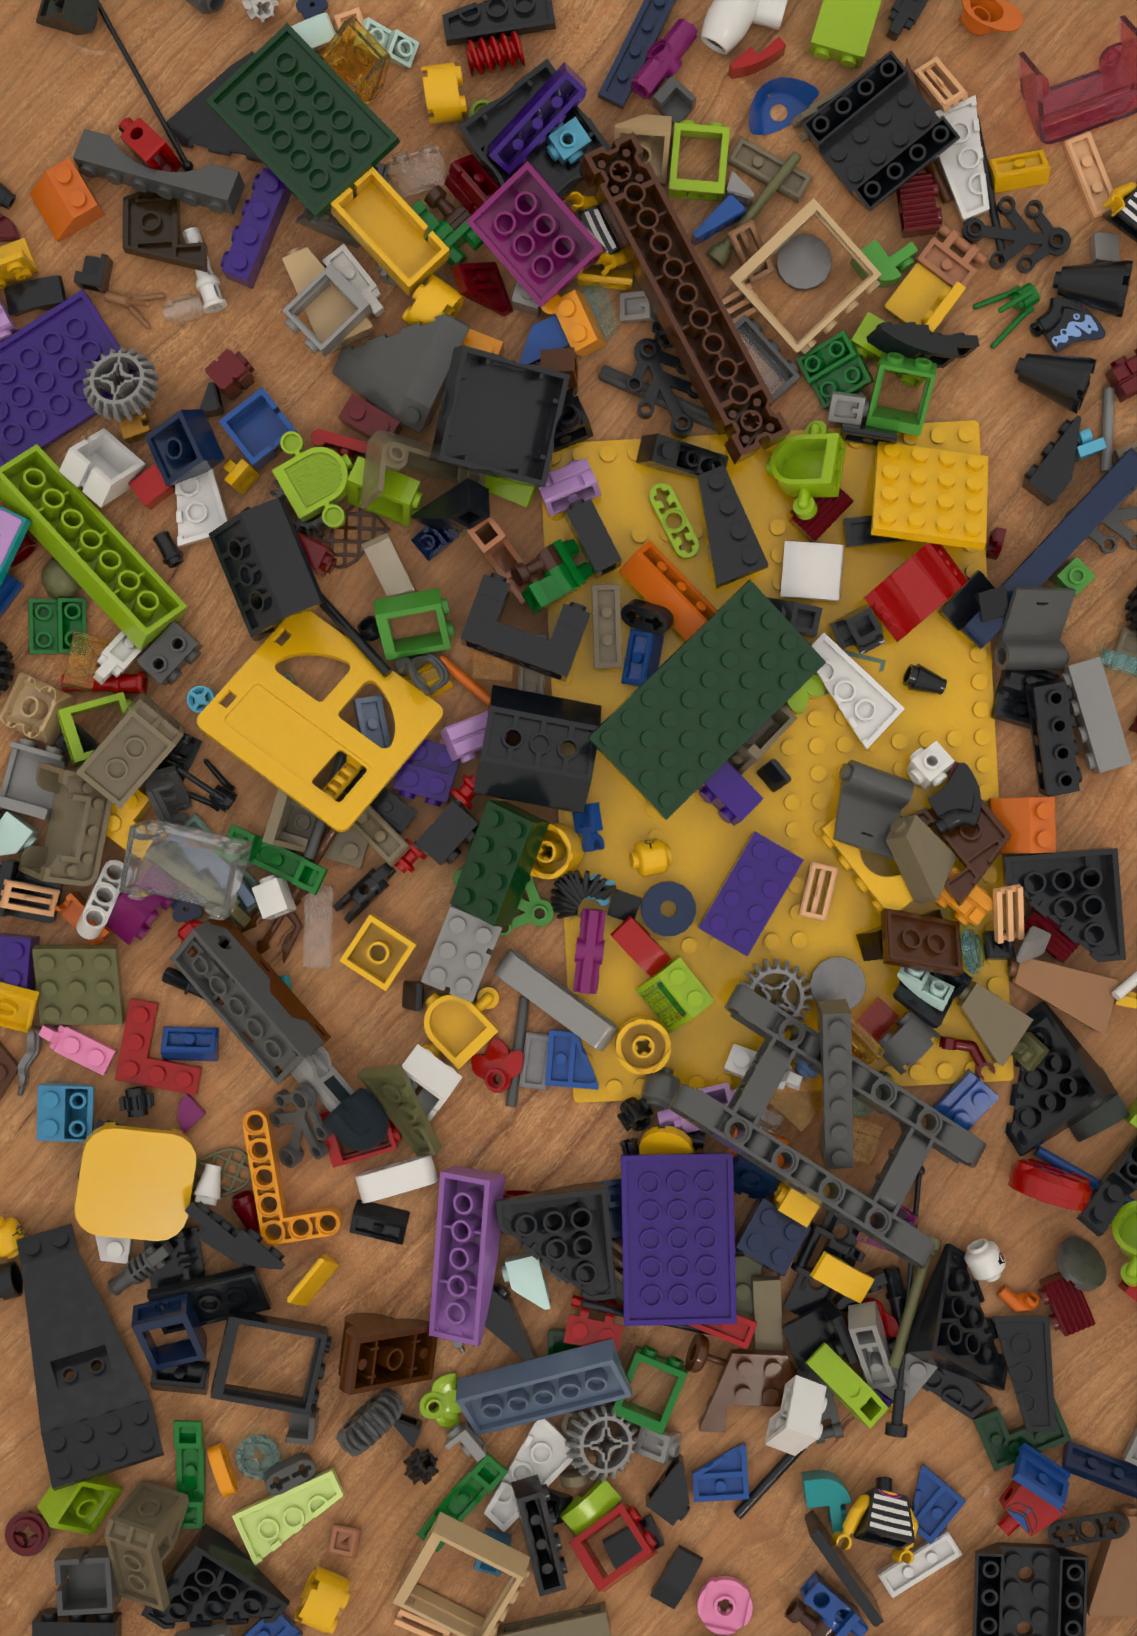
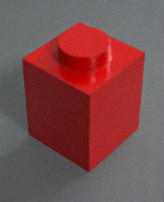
(151, 487)

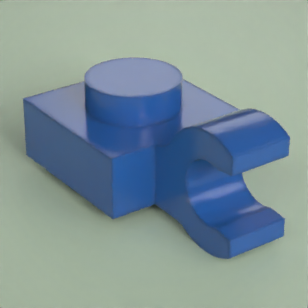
(588, 825)

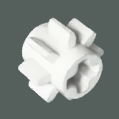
(261, 10)

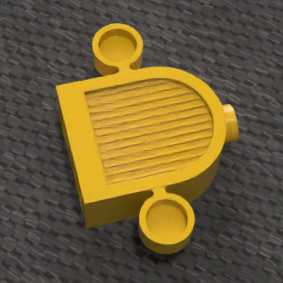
(459, 1026)

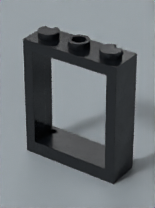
(263, 1398)

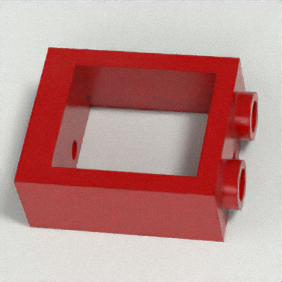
(337, 1152)
(590, 1561)

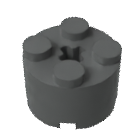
(907, 1042)

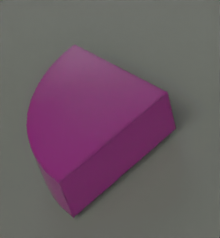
(189, 1112)

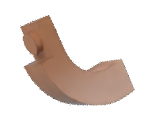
(499, 553)

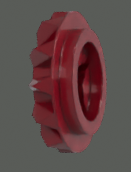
(17, 1541)

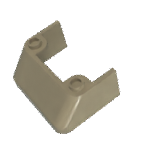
(396, 452)

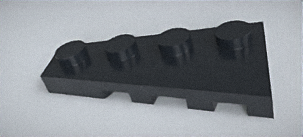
(497, 17)
(729, 532)
(1029, 1363)
(955, 1390)

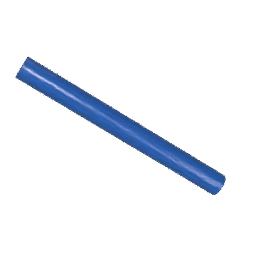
(1058, 1162)

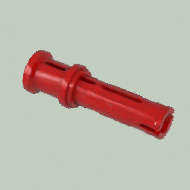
(123, 683)

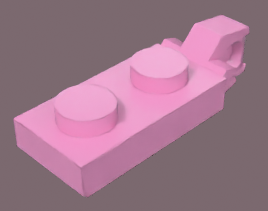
(79, 1047)

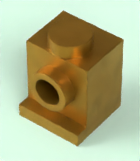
(137, 428)

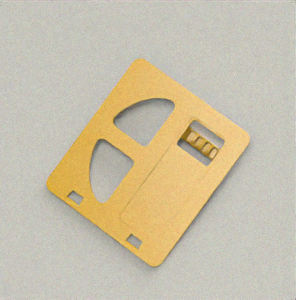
(294, 736)

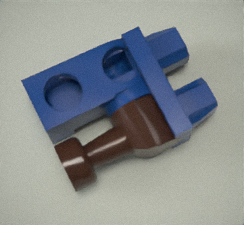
(836, 1613)

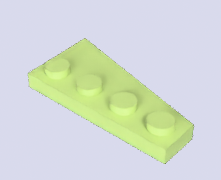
(278, 1517)

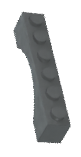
(208, 187)
(837, 1098)

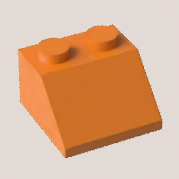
(65, 200)
(1029, 823)

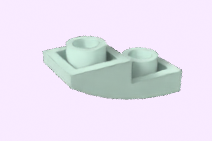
(316, 31)
(397, 44)
(926, 986)

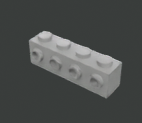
(1096, 716)

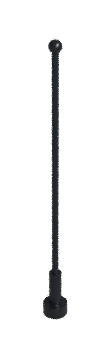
(187, 165)
(896, 1427)

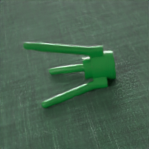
(1021, 299)

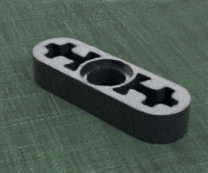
(1106, 1517)

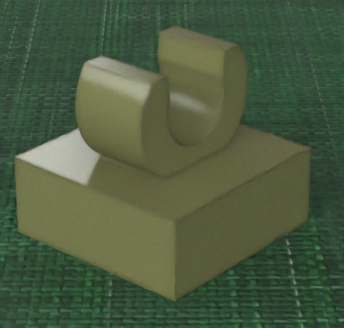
(1029, 1051)

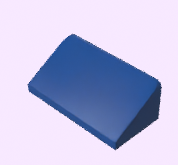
(641, 656)
(190, 1044)

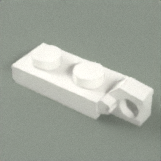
(356, 275)
(116, 658)
(740, 1060)

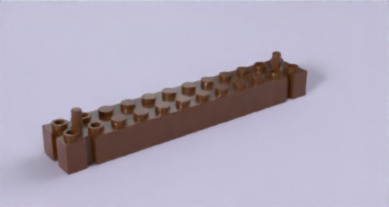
(683, 298)

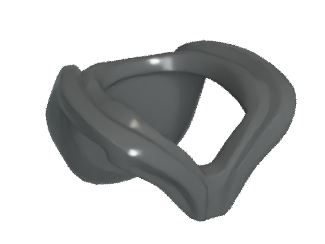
(411, 664)

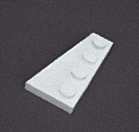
(539, 1454)

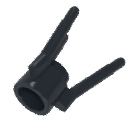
(221, 797)

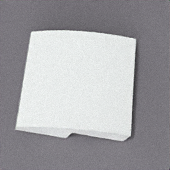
(812, 571)

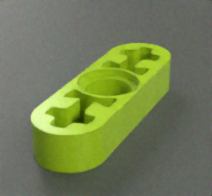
(672, 499)

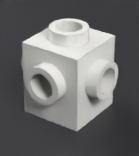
(929, 765)

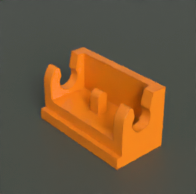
(71, 911)

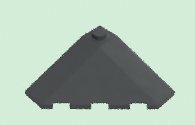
(405, 370)

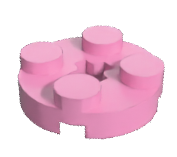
(734, 1617)

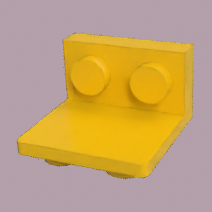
(16, 262)
(923, 298)

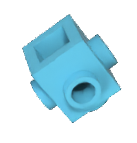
(574, 135)

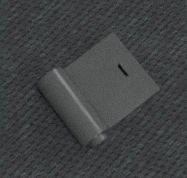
(1034, 629)
(869, 806)

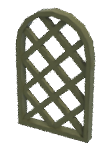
(223, 1172)

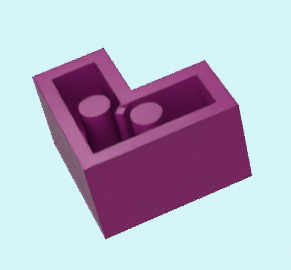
(133, 917)

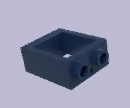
(177, 1310)

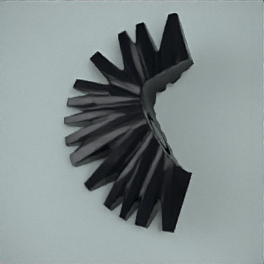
(574, 889)

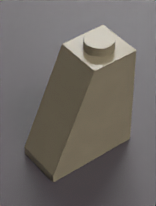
(388, 566)
(920, 857)
(993, 1021)

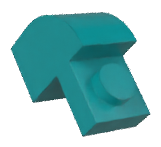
(826, 1489)

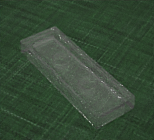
(318, 929)

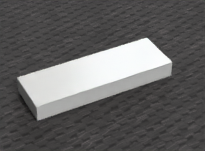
(927, 1560)

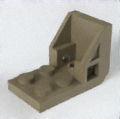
(131, 750)
(292, 826)
(141, 1538)

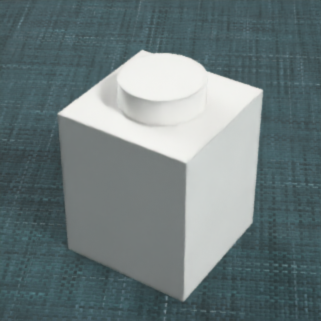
(273, 897)

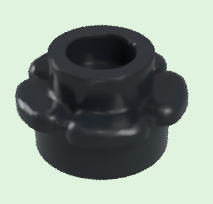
(368, 628)

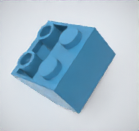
(65, 1111)

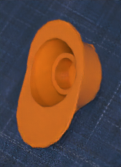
(990, 15)

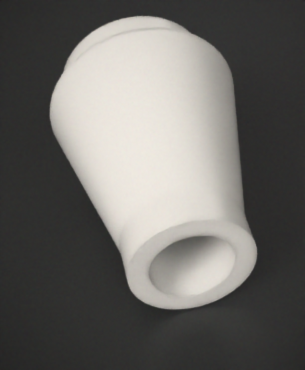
(209, 1185)

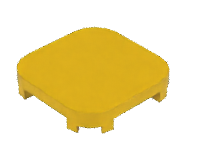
(135, 1182)

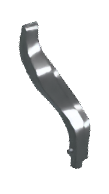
(33, 1049)

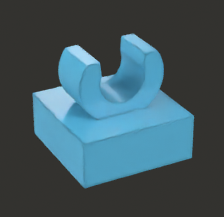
(1087, 446)

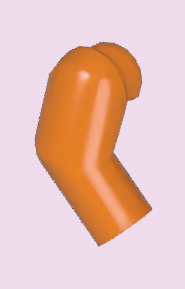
(1020, 1301)

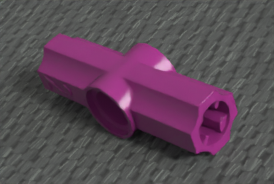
(664, 58)
(589, 951)

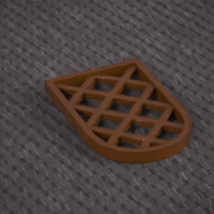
(386, 529)

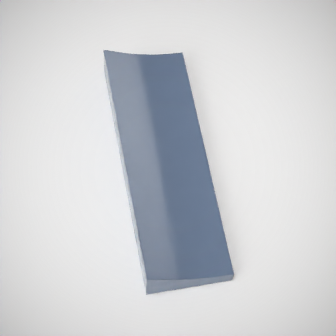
(543, 1387)

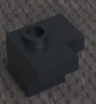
(858, 629)

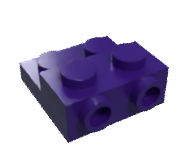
(428, 774)

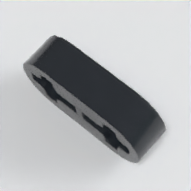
(647, 613)

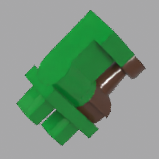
(452, 228)
(559, 571)

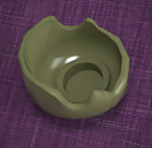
(58, 581)

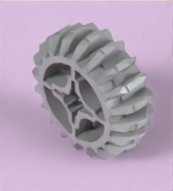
(128, 392)
(783, 985)
(604, 1464)

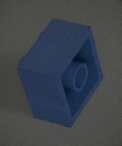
(770, 1237)

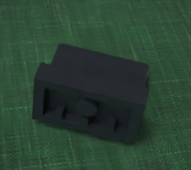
(814, 1328)

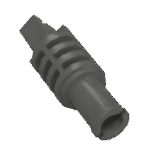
(140, 1268)

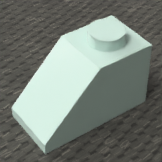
(16, 834)
(527, 1278)

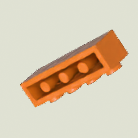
(666, 586)

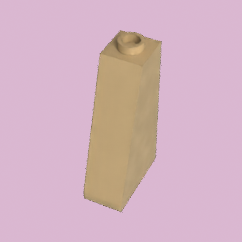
(330, 307)

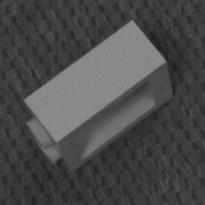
(328, 276)

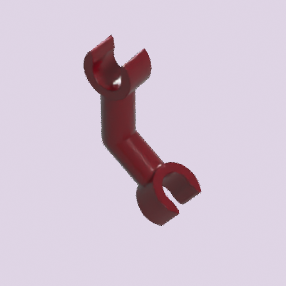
(970, 1046)

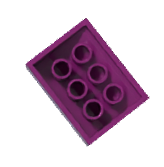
(535, 234)

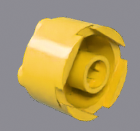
(443, 93)
(433, 300)
(565, 856)
(643, 1061)
(321, 1600)

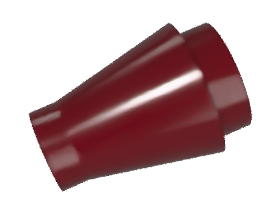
(245, 1209)

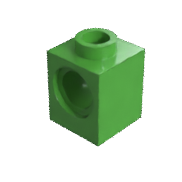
(1073, 575)

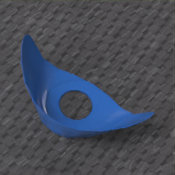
(789, 92)

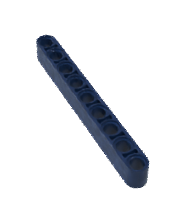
(1062, 540)

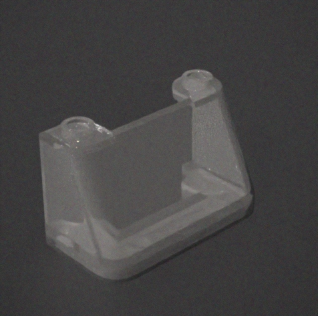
(184, 865)

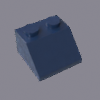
(184, 446)

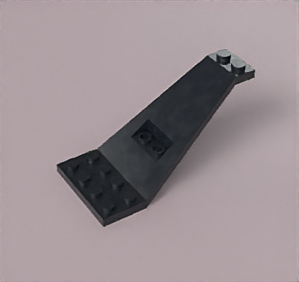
(99, 1416)

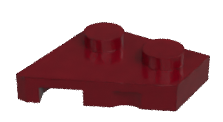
(483, 285)

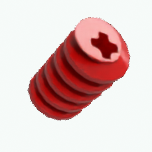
(494, 53)

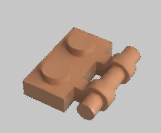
(946, 263)

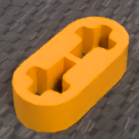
(223, 1469)

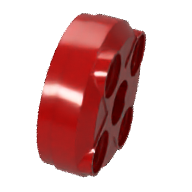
(1050, 1184)

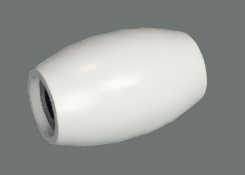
(727, 23)

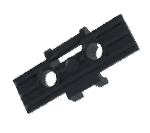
(803, 1296)

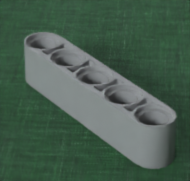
(556, 1000)

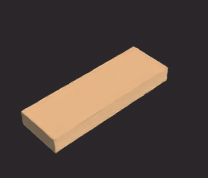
(1089, 173)

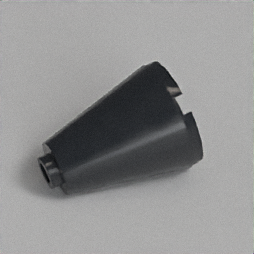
(1096, 285)
(1057, 377)

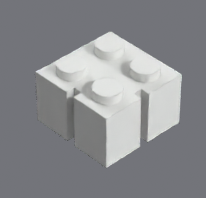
(101, 467)
(433, 1075)

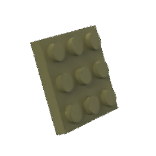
(78, 984)

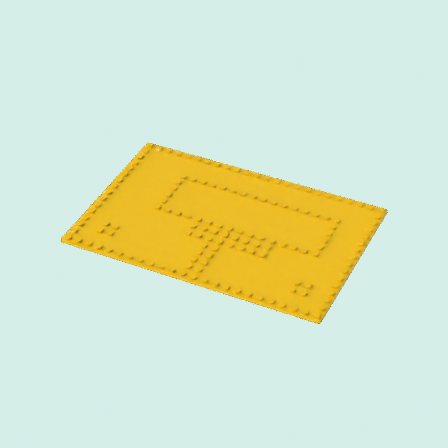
(808, 750)

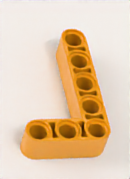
(274, 1189)

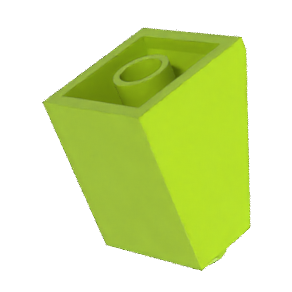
(844, 30)

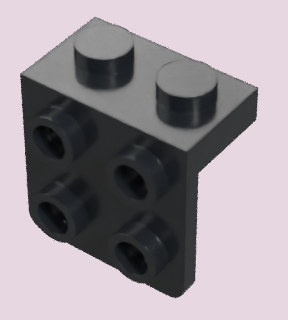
(10, 871)
(924, 1010)

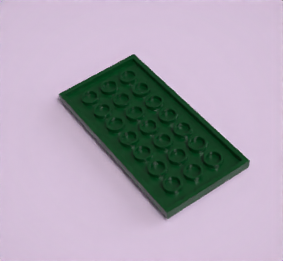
(707, 699)

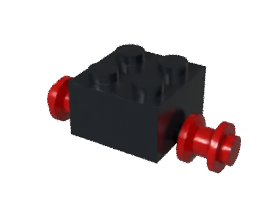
(447, 832)

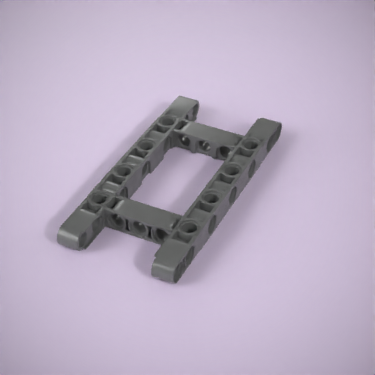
(802, 1173)

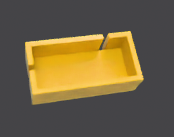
(390, 231)

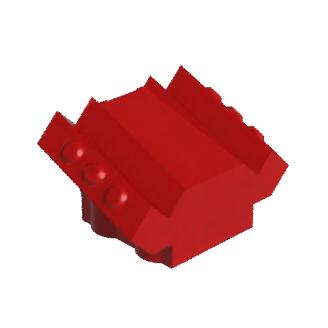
(915, 589)

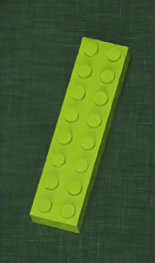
(89, 547)

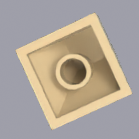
(654, 137)

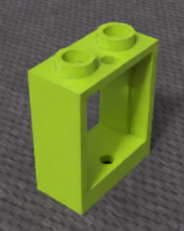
(695, 188)
(399, 497)
(68, 727)

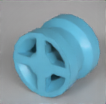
(197, 697)

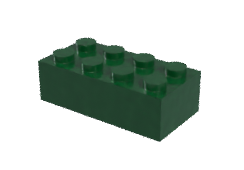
(499, 863)

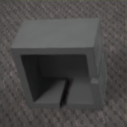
(90, 1582)

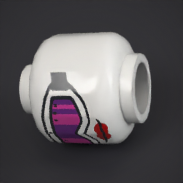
(985, 1260)

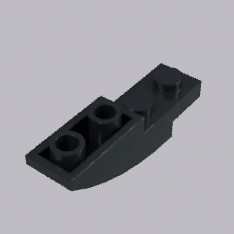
(916, 342)
(1111, 1191)
(242, 1248)

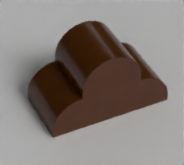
(384, 1352)

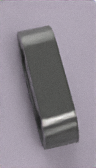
(289, 1473)

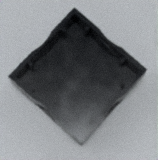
(490, 120)
(499, 417)

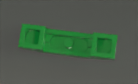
(282, 861)
(191, 1469)
(467, 1493)

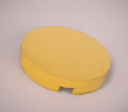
(665, 1141)

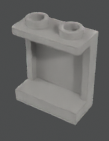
(20, 787)

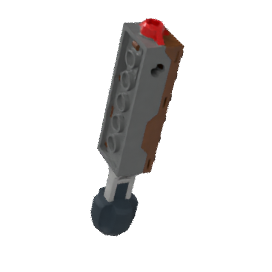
(274, 1025)

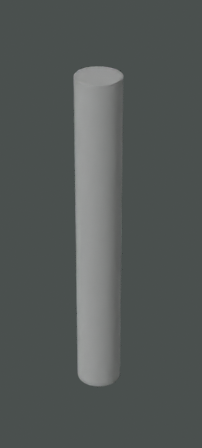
(1107, 428)

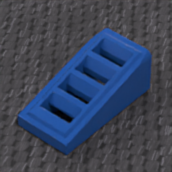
(722, 217)

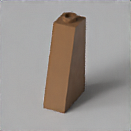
(1070, 990)
(1114, 1572)

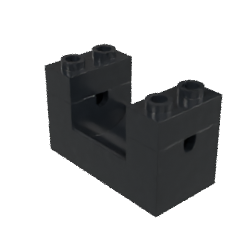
(519, 647)

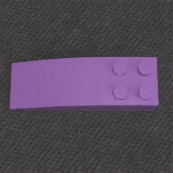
(465, 1253)

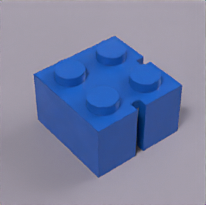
(257, 428)

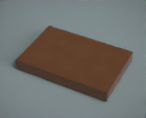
(921, 942)

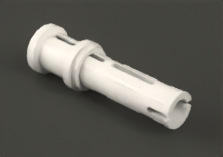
(206, 282)

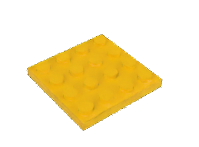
(930, 495)

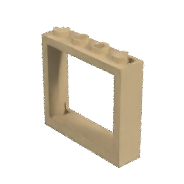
(868, 285)
(445, 1612)

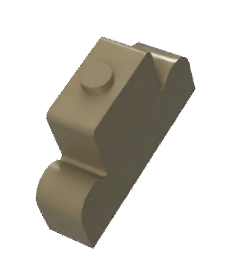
(580, 1621)

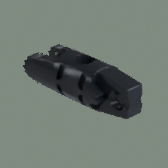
(377, 884)

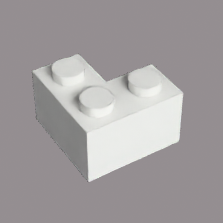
(799, 1418)

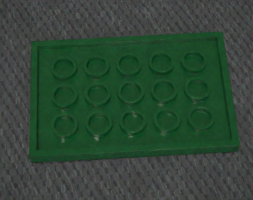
(302, 121)

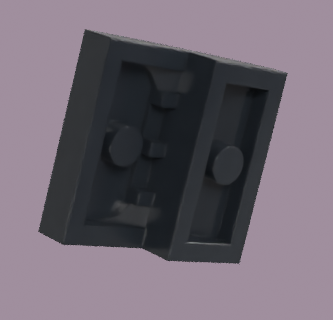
(1010, 697)

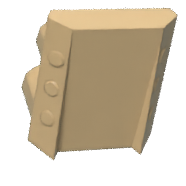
(34, 709)

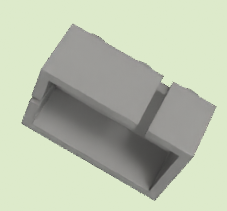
(461, 954)

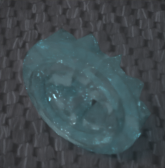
(972, 951)
(251, 1467)

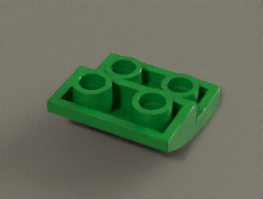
(835, 367)
(53, 623)

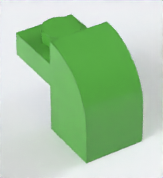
(887, 265)

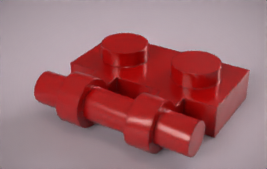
(586, 1331)

